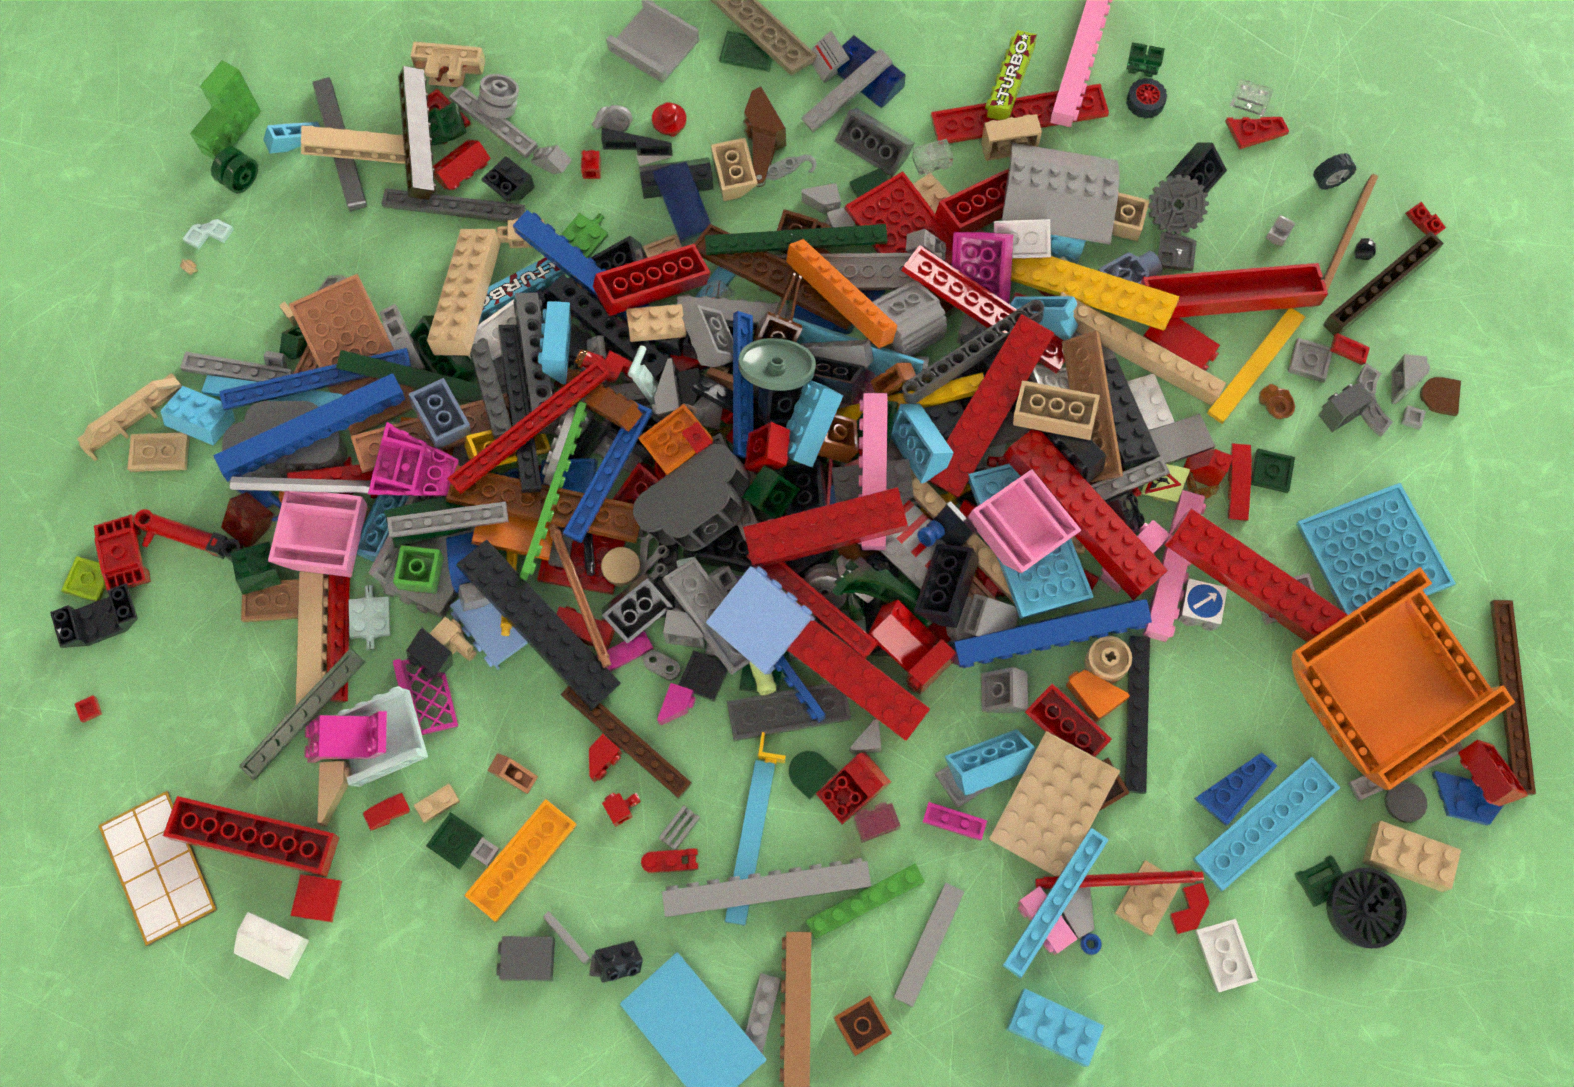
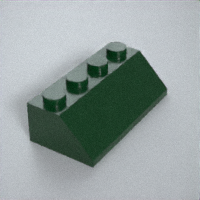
(449, 365)

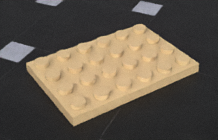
(1054, 804)

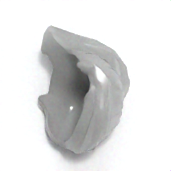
(613, 118)

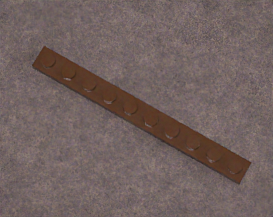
(1511, 677)

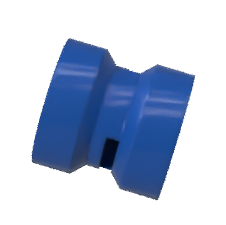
(931, 533)

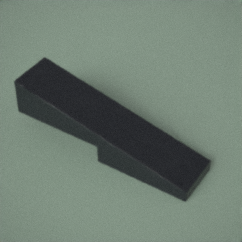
(625, 141)

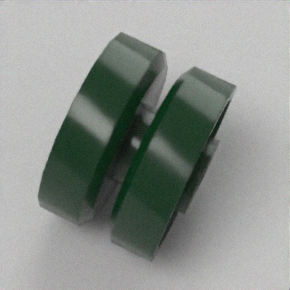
(234, 169)

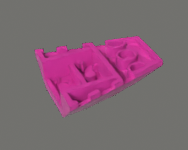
(410, 466)

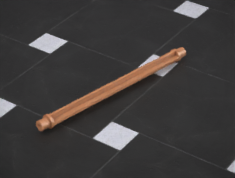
(579, 594)

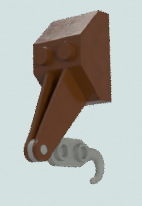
(768, 134)

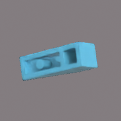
(284, 136)

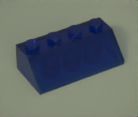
(884, 86)
(682, 200)

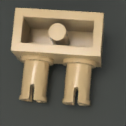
(451, 636)

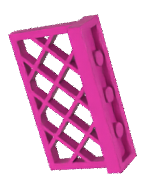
(403, 681)

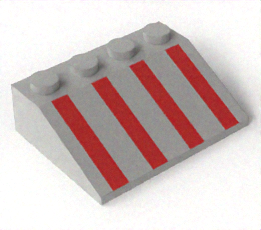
(906, 550)

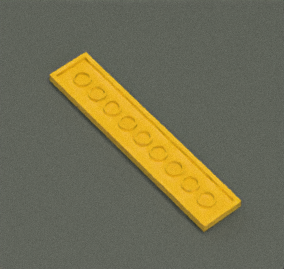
(1096, 289)

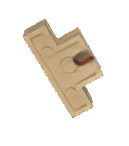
(447, 63)

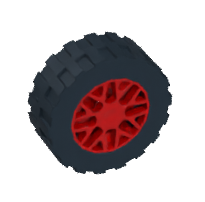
(1146, 98)

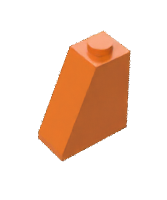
(1095, 694)

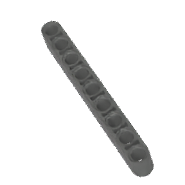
(345, 167)
(963, 354)

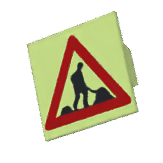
(1167, 487)

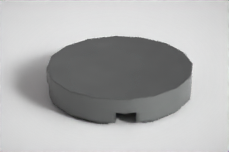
(1406, 802)

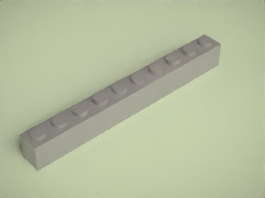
(765, 888)

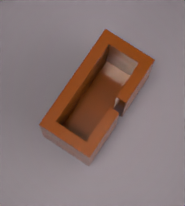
(893, 379)

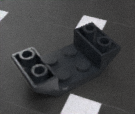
(96, 620)

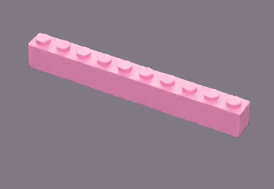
(1079, 62)

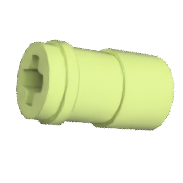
(764, 682)

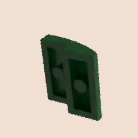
(445, 124)

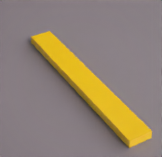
(1255, 365)

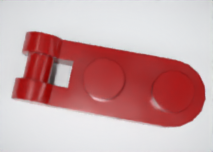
(669, 861)

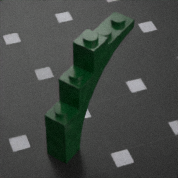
(882, 585)

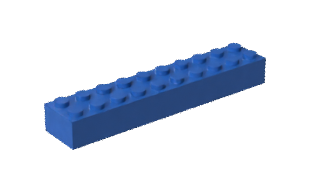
(1055, 631)

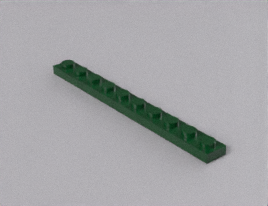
(781, 239)

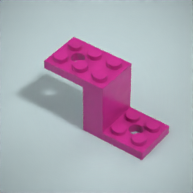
(346, 737)

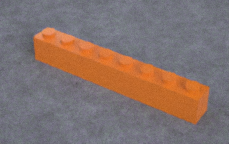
(841, 293)

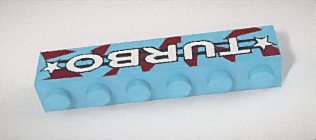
(528, 280)

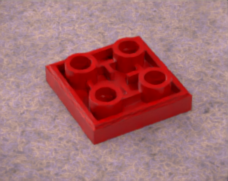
(316, 898)

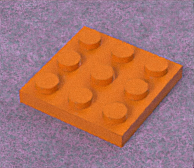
(667, 442)

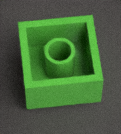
(418, 569)

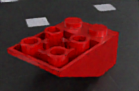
(853, 787)

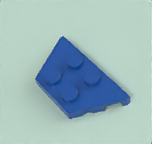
(1464, 799)

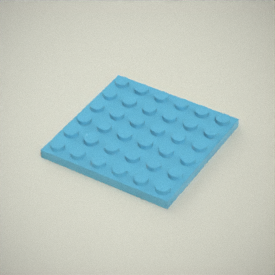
(1372, 546)

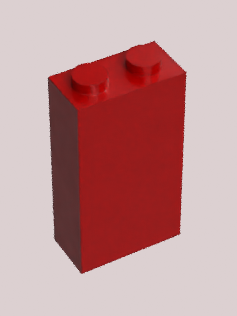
(1185, 342)

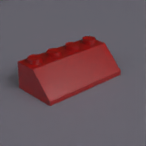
(1065, 720)

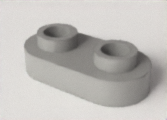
(661, 665)

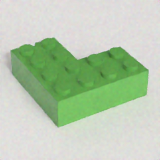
(230, 112)

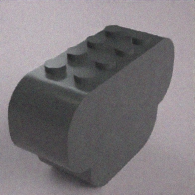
(269, 414)
(695, 500)

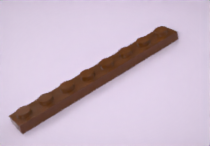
(631, 744)

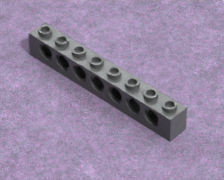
(524, 304)

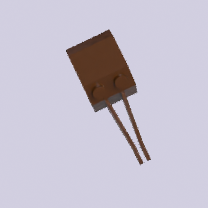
(774, 325)

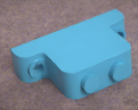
(1057, 313)

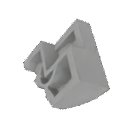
(1079, 912)

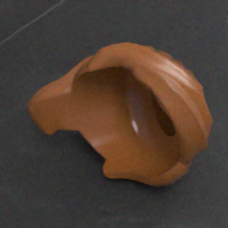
(1277, 401)

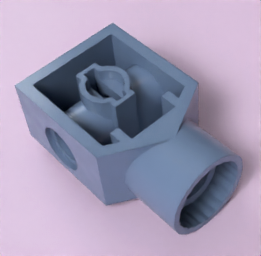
(1133, 267)

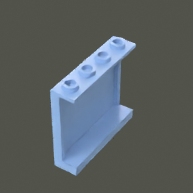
(760, 619)
(485, 629)

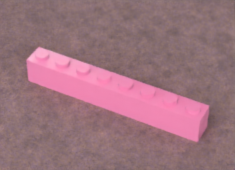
(874, 453)
(1169, 587)

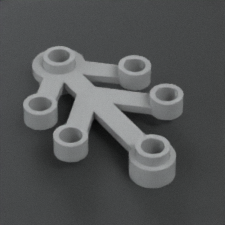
(647, 563)

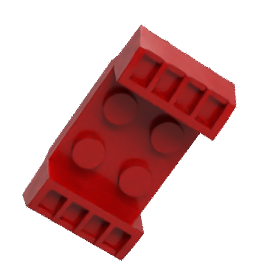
(120, 553)

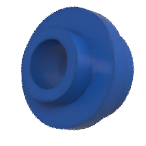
(1096, 940)

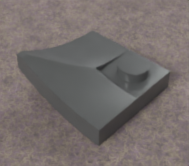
(1176, 252)

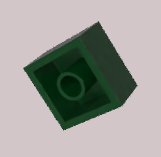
(771, 493)
(253, 569)

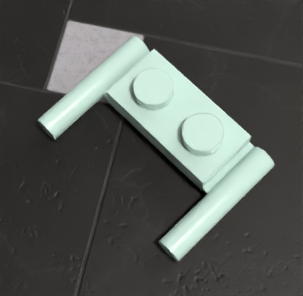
(642, 376)

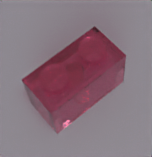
(876, 822)

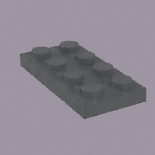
(847, 480)

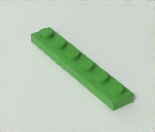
(865, 901)

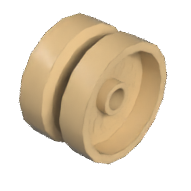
(1109, 649)

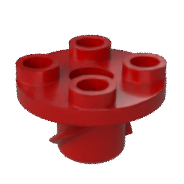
(669, 119)

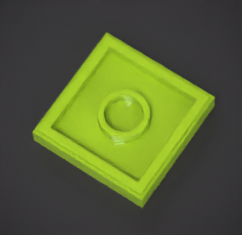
(85, 580)

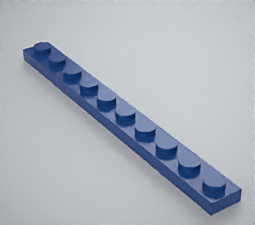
(300, 382)

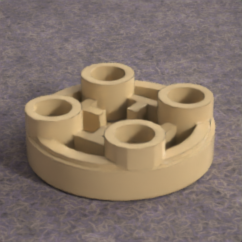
(621, 566)

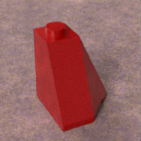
(1209, 466)

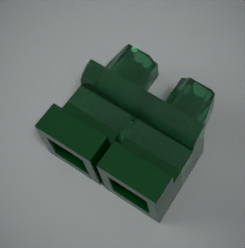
(1143, 62)

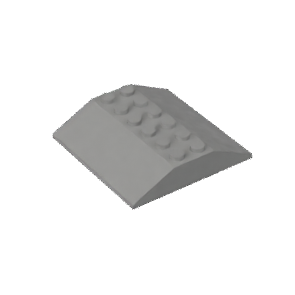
(1065, 187)

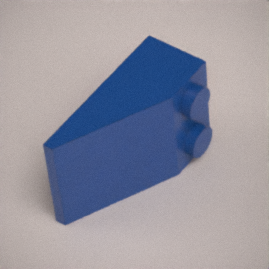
(457, 549)

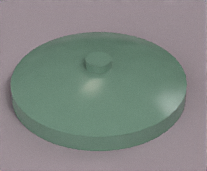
(776, 364)

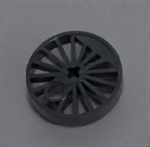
(1367, 908)

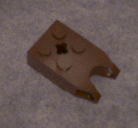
(795, 221)

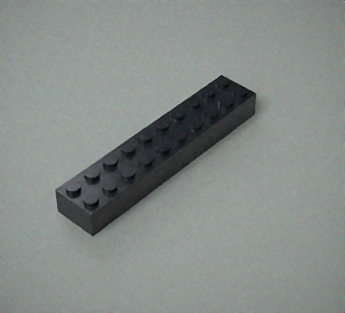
(1081, 453)

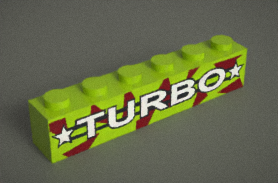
(1011, 75)

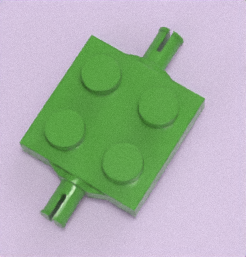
(585, 233)

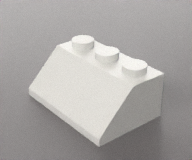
(269, 945)

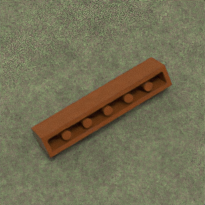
(608, 404)

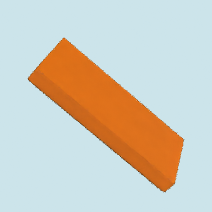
(513, 536)

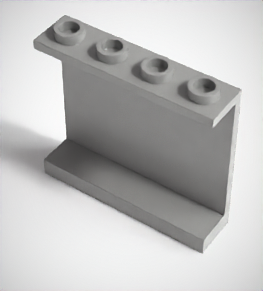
(654, 41)

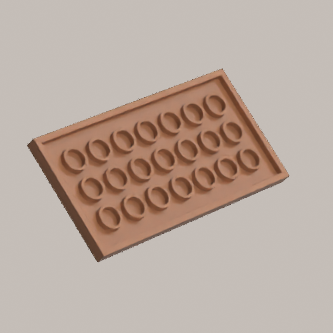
(346, 320)

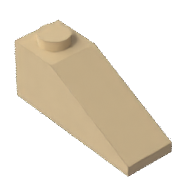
(331, 788)

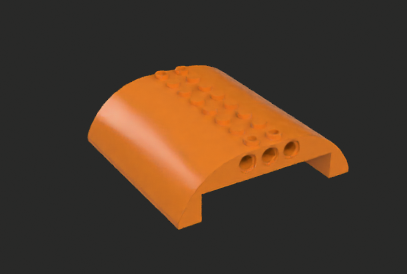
(1395, 684)

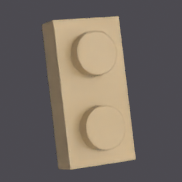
(436, 803)

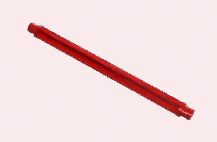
(1126, 879)

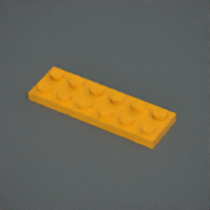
(520, 860)

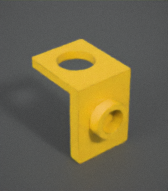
(769, 757)

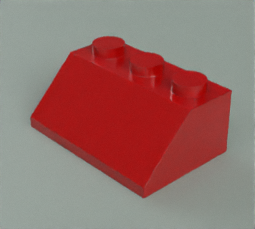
(460, 164)
(901, 635)
(1491, 773)

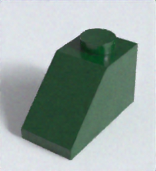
(293, 343)

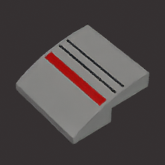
(829, 56)

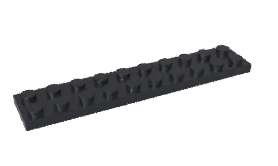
(538, 624)

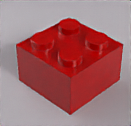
(767, 447)

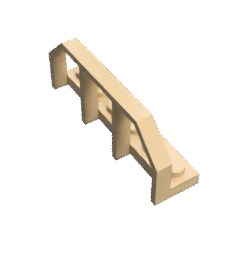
(128, 413)

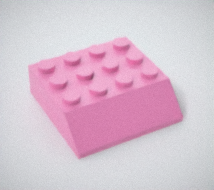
(1023, 522)
(318, 532)

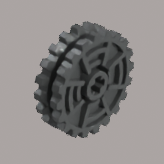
(1188, 194)

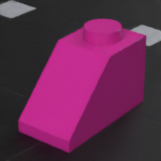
(676, 703)

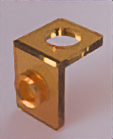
(1207, 491)

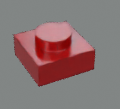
(88, 708)

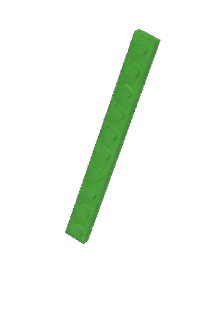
(552, 496)

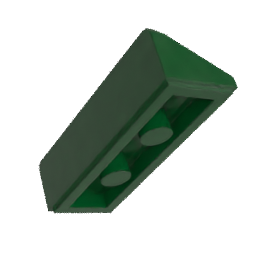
(856, 607)

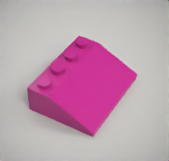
(985, 260)

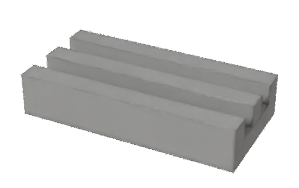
(684, 809)

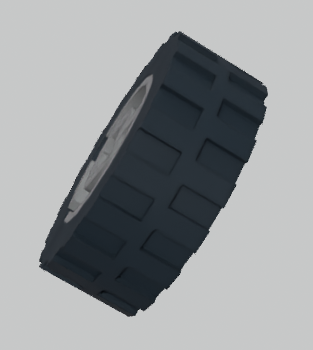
(1334, 171)

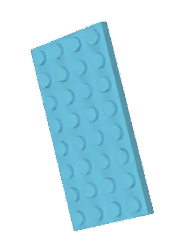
(1053, 580)

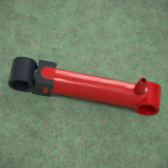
(215, 543)

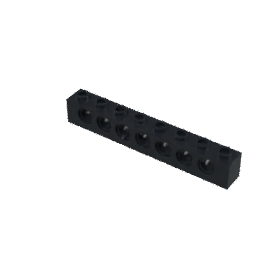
(565, 286)

